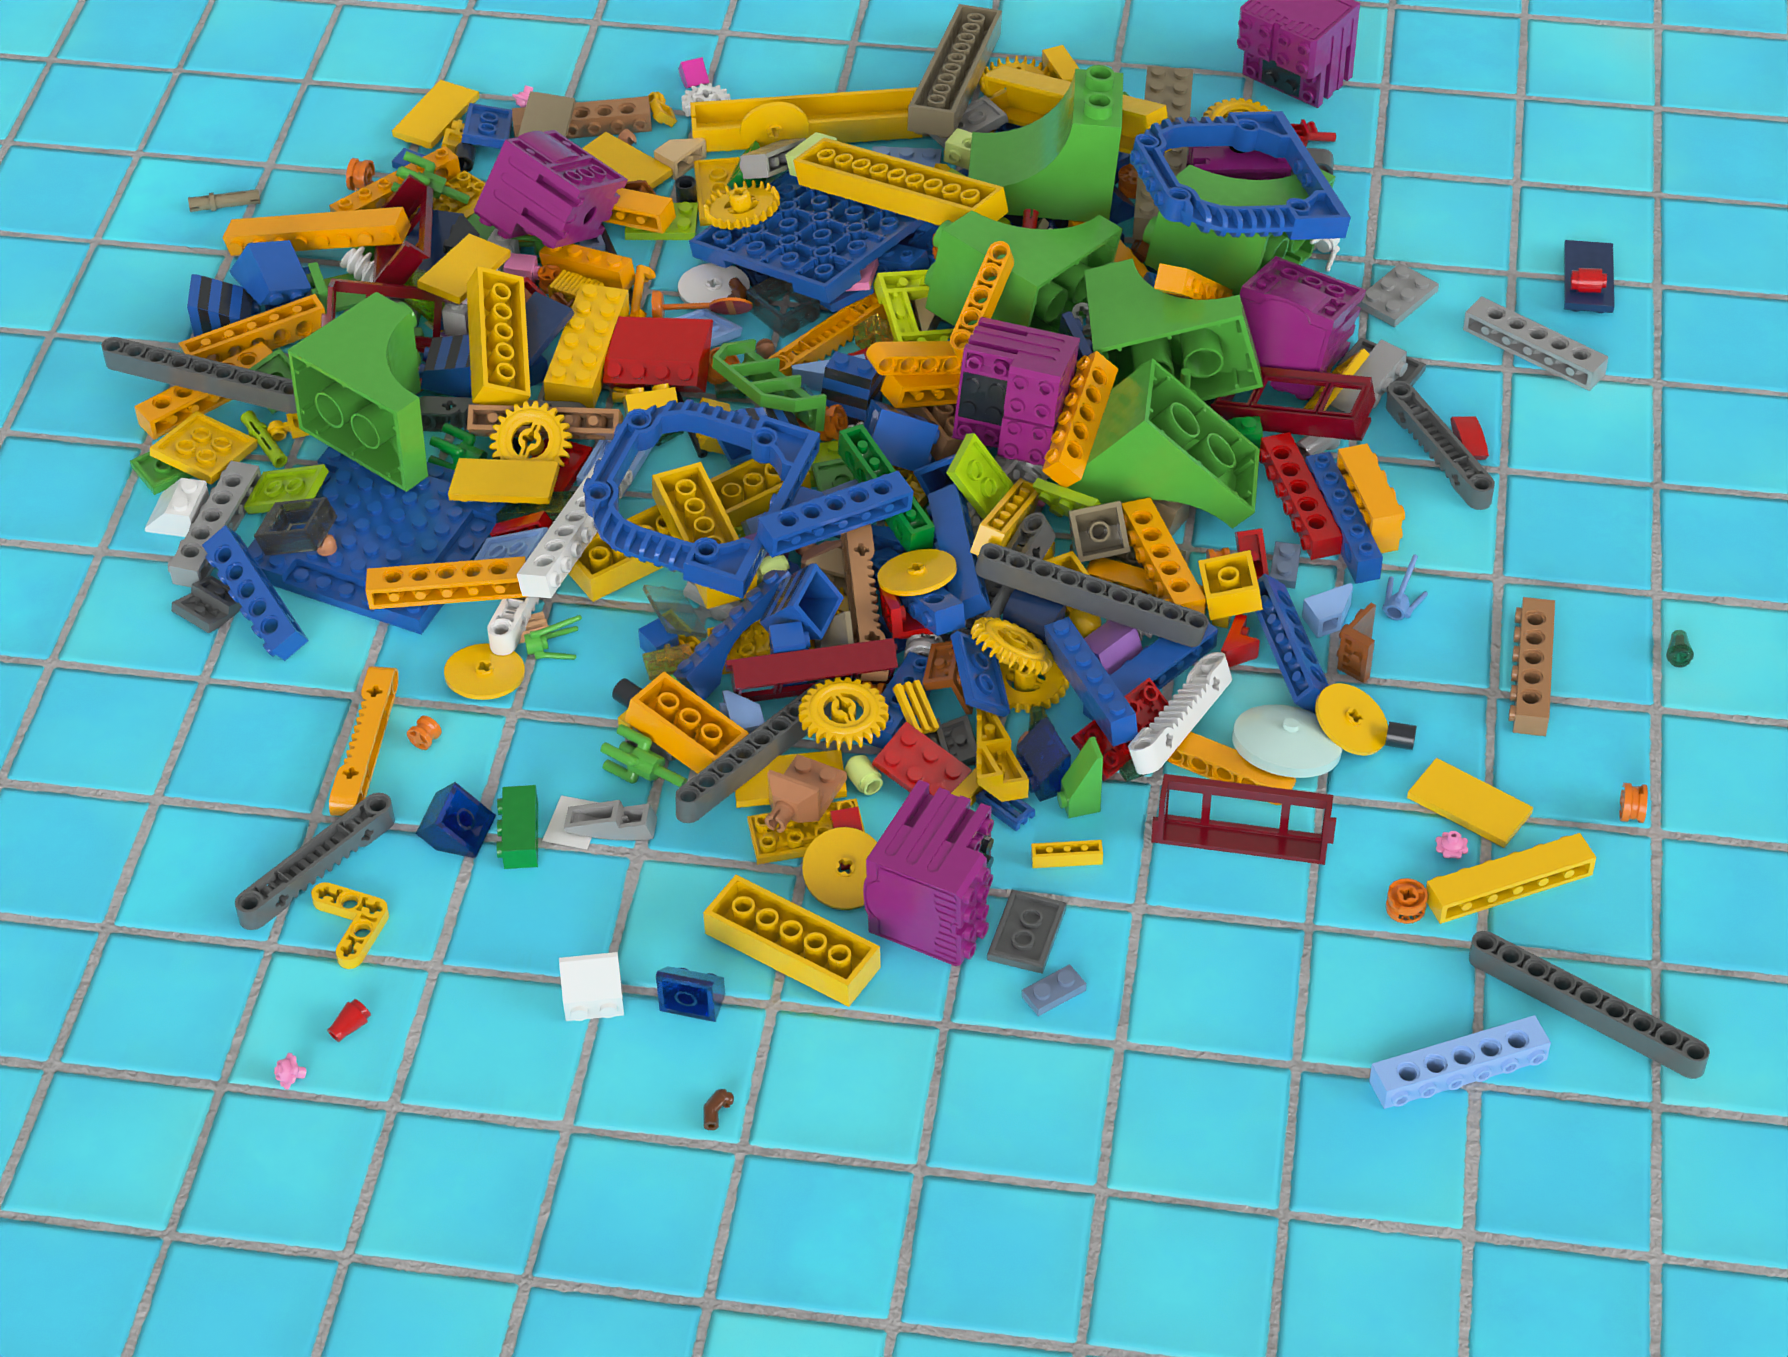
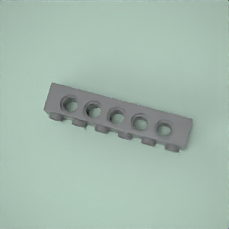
(1535, 343)
(221, 509)

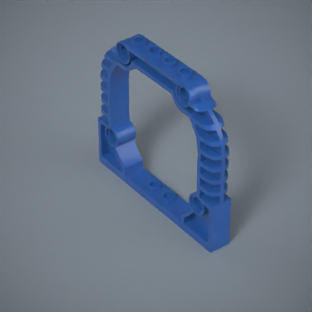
(1268, 132)
(721, 566)

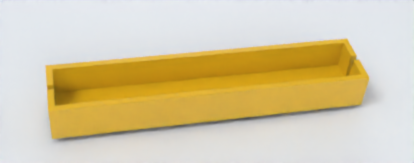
(1034, 95)
(843, 115)

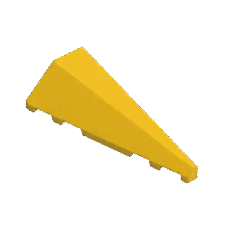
(995, 762)

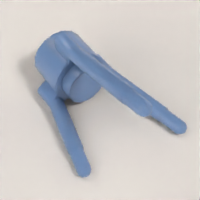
(1397, 605)

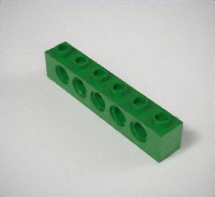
(868, 462)

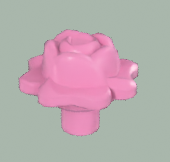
(522, 97)
(1451, 845)
(288, 1070)

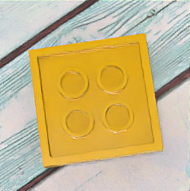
(203, 447)

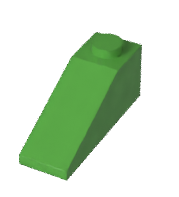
(1083, 782)

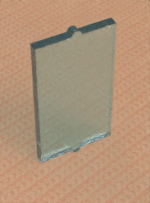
(675, 611)

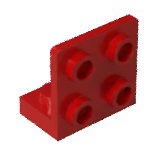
(897, 619)

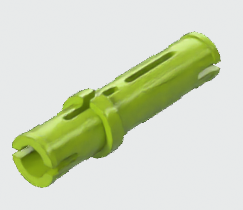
(253, 424)

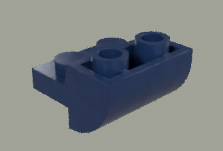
(1032, 612)

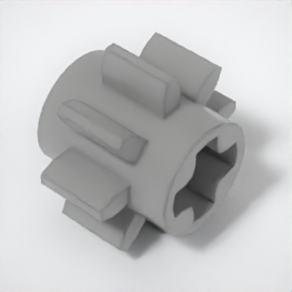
(1033, 472)

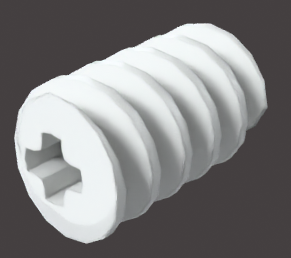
(358, 264)

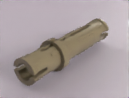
(217, 201)

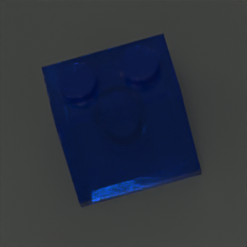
(1043, 760)
(456, 822)
(690, 993)

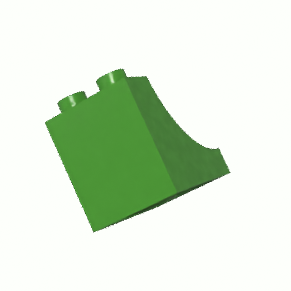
(1064, 159)
(1227, 258)
(1045, 273)
(1141, 323)
(360, 389)
(1170, 448)

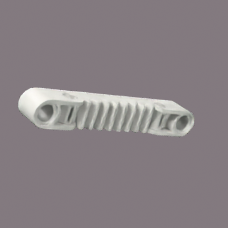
(509, 623)
(1202, 688)

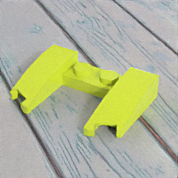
(895, 292)

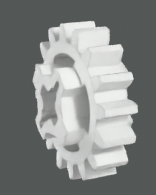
(702, 94)

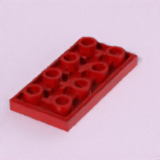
(1147, 703)

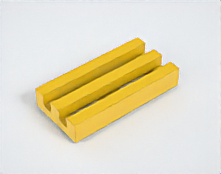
(920, 706)

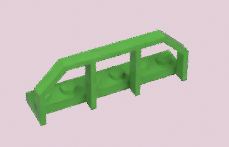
(768, 384)

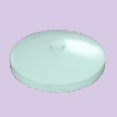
(1285, 741)

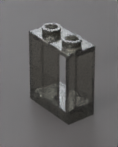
(783, 324)
(279, 539)

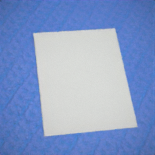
(556, 833)

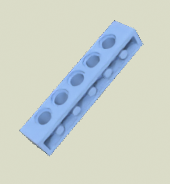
(1459, 1062)

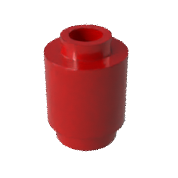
(1588, 280)

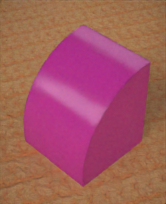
(693, 72)

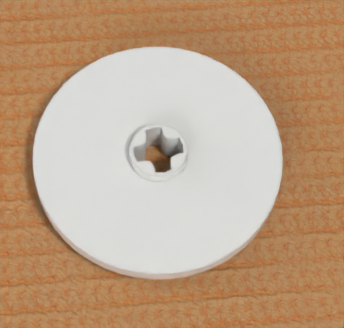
(708, 283)

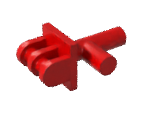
(1309, 132)

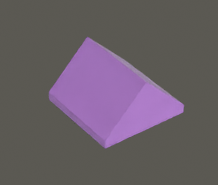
(1114, 644)

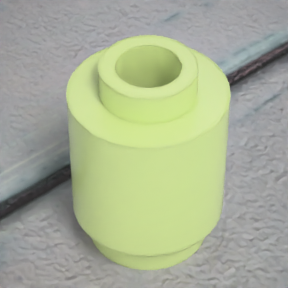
(776, 563)
(863, 774)

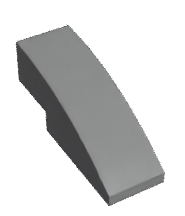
(612, 821)

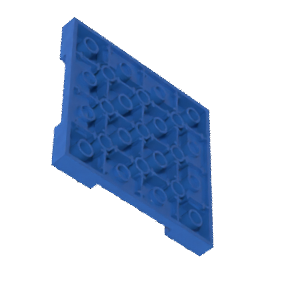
(809, 241)
(379, 529)

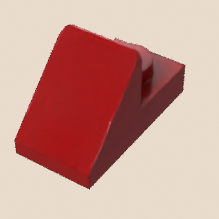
(1253, 541)
(1238, 645)

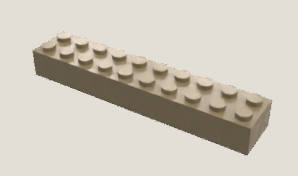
(954, 71)
(1174, 90)

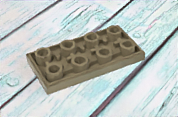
(547, 113)

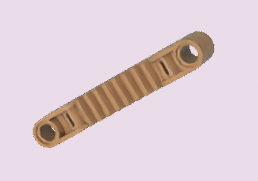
(857, 552)

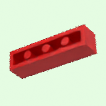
(523, 523)

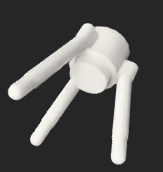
(1327, 245)

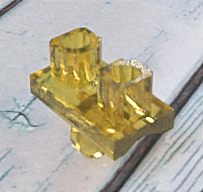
(665, 659)

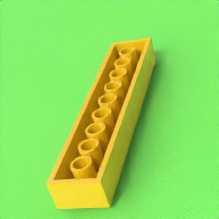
(896, 183)
(743, 493)

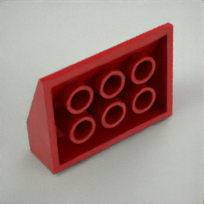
(659, 352)

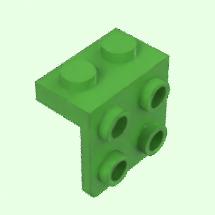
(320, 288)

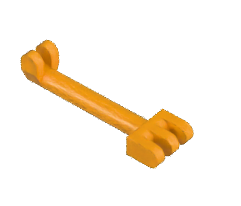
(642, 276)

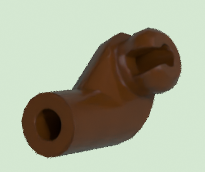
(738, 289)
(713, 1105)

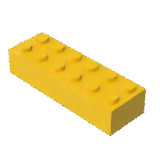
(497, 338)
(583, 345)
(695, 512)
(792, 940)

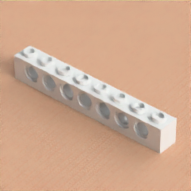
(561, 545)

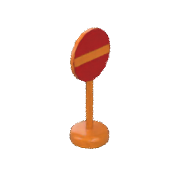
(724, 306)

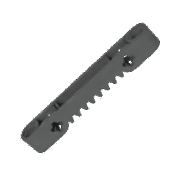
(437, 411)
(1461, 467)
(1034, 539)
(259, 902)

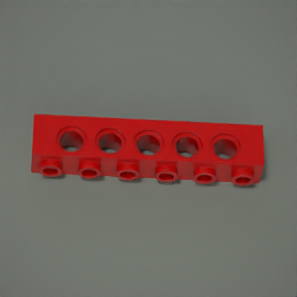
(1300, 496)

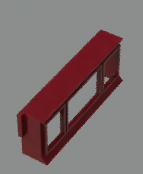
(399, 261)
(387, 290)
(1306, 421)
(808, 666)
(1242, 837)

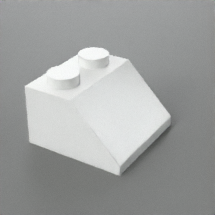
(178, 507)
(591, 986)

